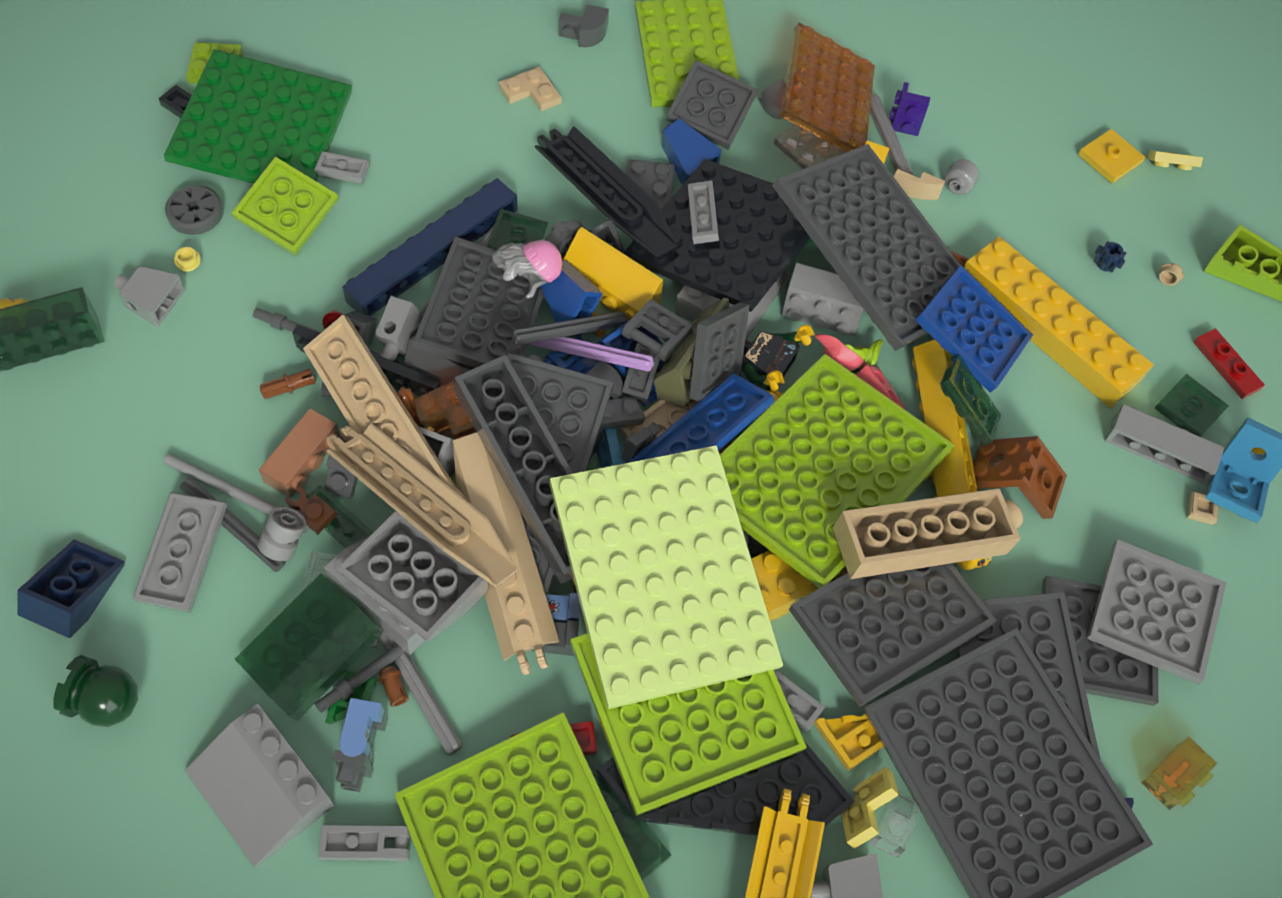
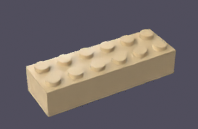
(925, 533)

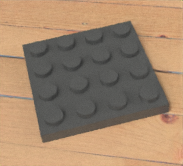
(1102, 668)

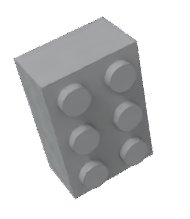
(822, 300)

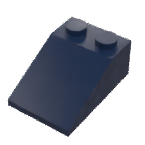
(68, 588)

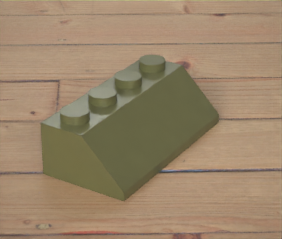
(674, 377)

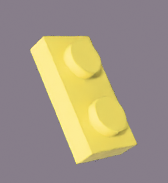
(1184, 161)

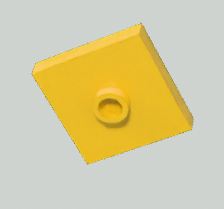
(1111, 156)

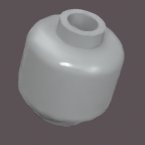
(961, 176)

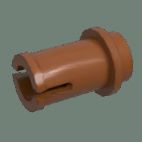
(393, 686)

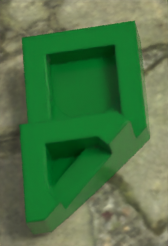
(363, 692)

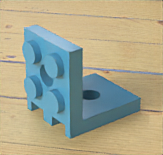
(1247, 471)

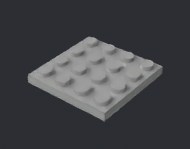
(1157, 611)

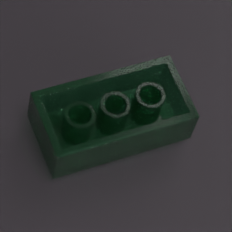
(47, 328)

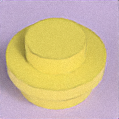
(187, 259)

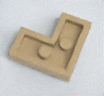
(533, 84)

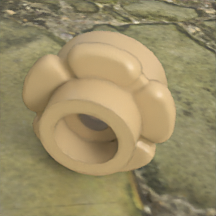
(1170, 274)

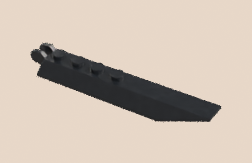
(608, 189)

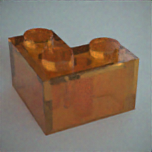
(442, 410)

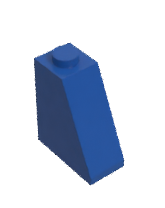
(687, 149)
(571, 295)

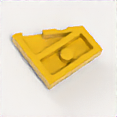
(850, 738)

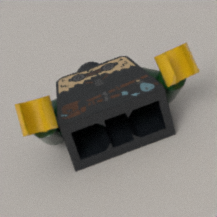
(772, 356)

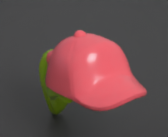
(850, 356)

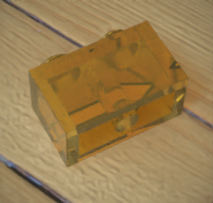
(1180, 773)

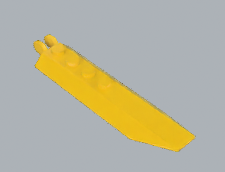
(785, 852)

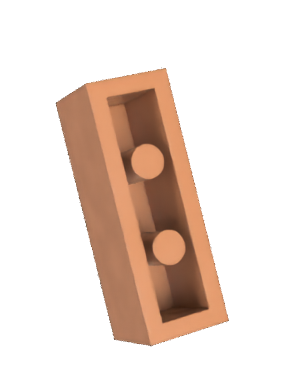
(299, 453)

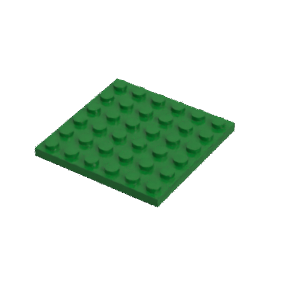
(256, 112)

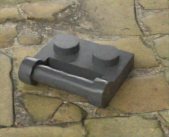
(662, 324)

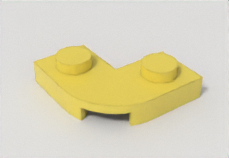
(860, 819)

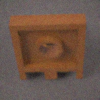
(1022, 464)

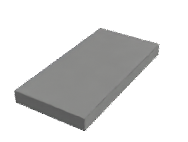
(180, 552)

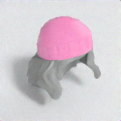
(536, 261)

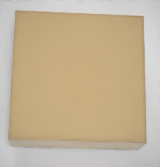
(1201, 509)

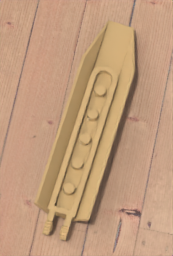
(424, 501)
(518, 603)

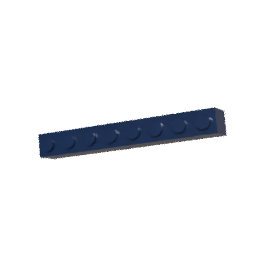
(427, 249)

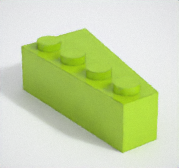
(1249, 263)

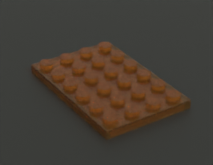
(827, 90)

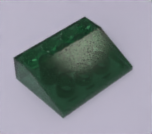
(308, 647)

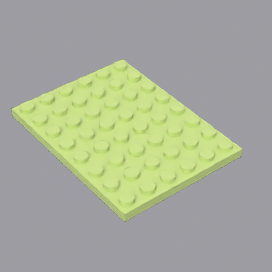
(663, 576)

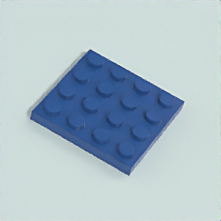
(976, 326)

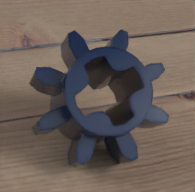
(1109, 256)

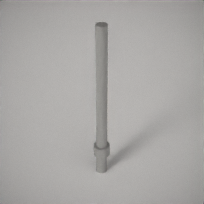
(220, 484)

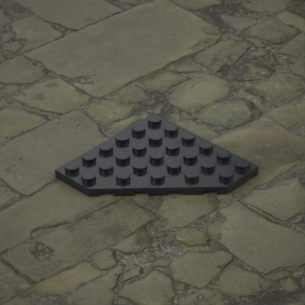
(739, 802)

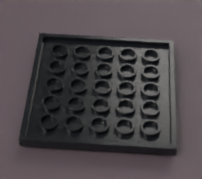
(754, 241)

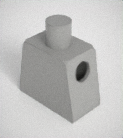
(150, 293)
(397, 327)
(850, 879)

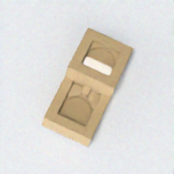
(924, 188)

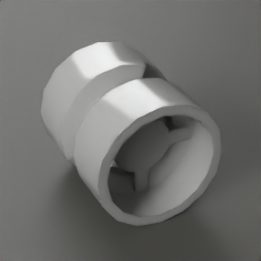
(281, 533)

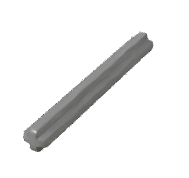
(888, 135)
(425, 699)

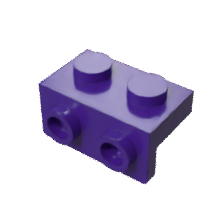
(909, 111)

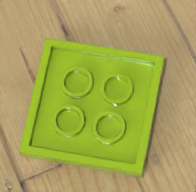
(285, 206)

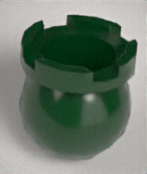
(96, 693)

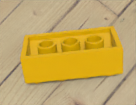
(621, 280)

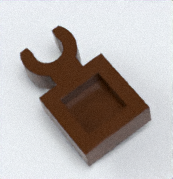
(315, 510)

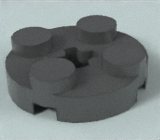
(563, 235)

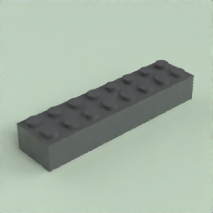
(520, 450)

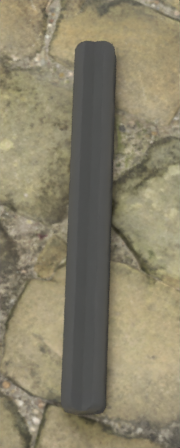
(568, 328)
(233, 524)

